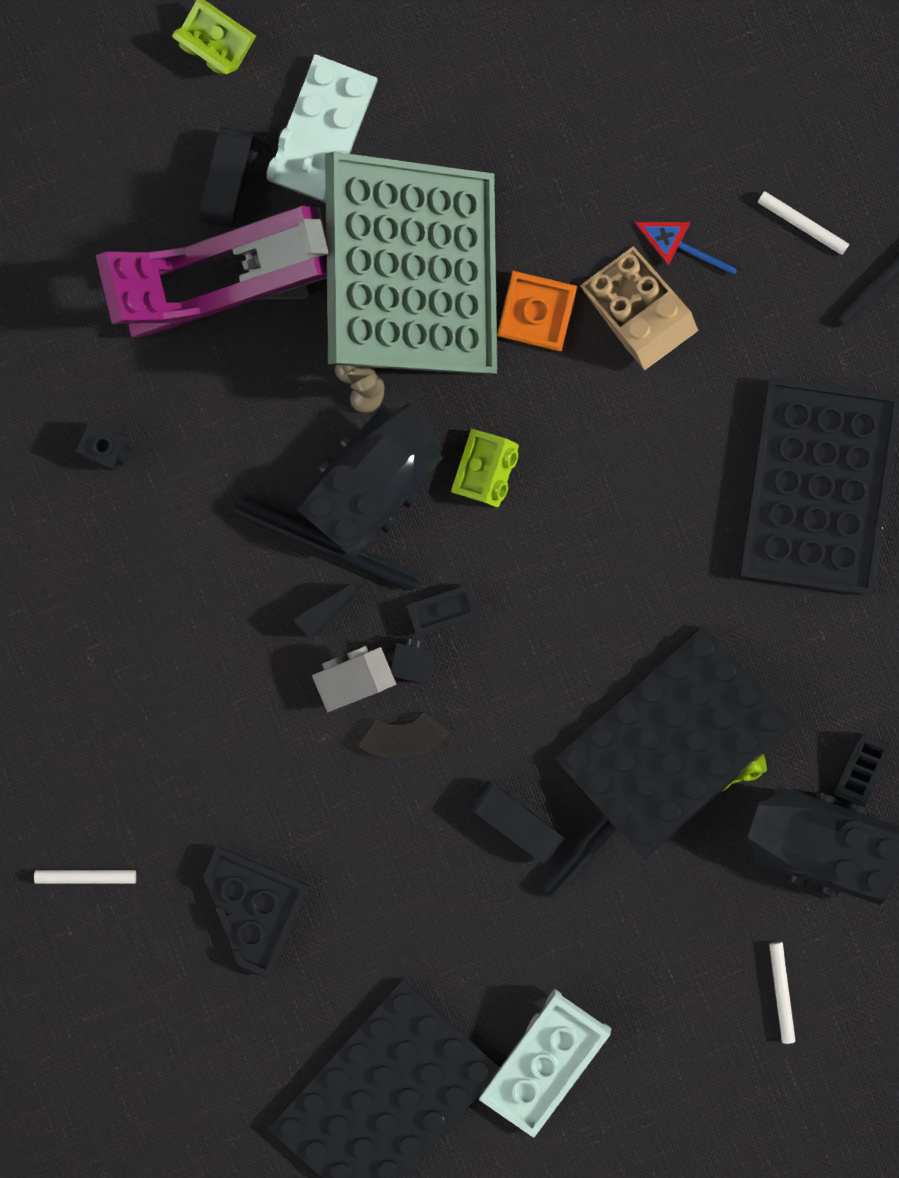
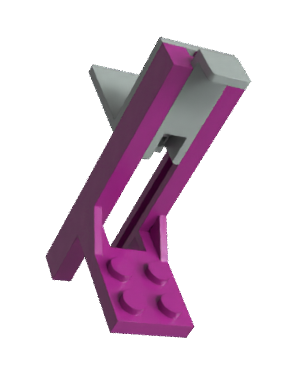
(279, 252)

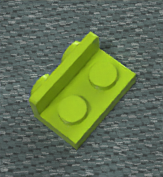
(485, 468)

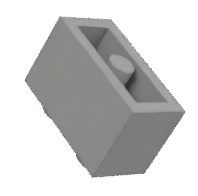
(354, 679)

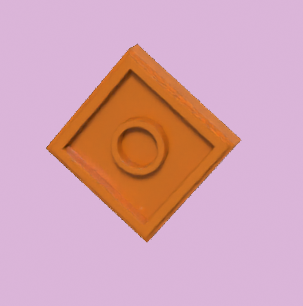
(536, 311)

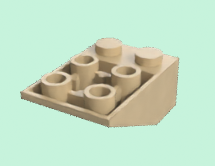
(640, 308)

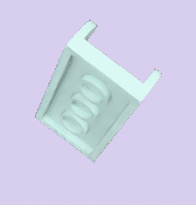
(321, 123)
(545, 1063)

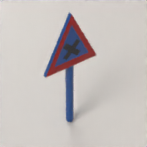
(667, 237)

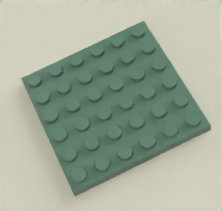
(410, 265)

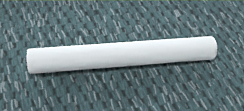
(803, 223)
(85, 876)
(782, 992)

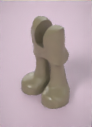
(366, 386)

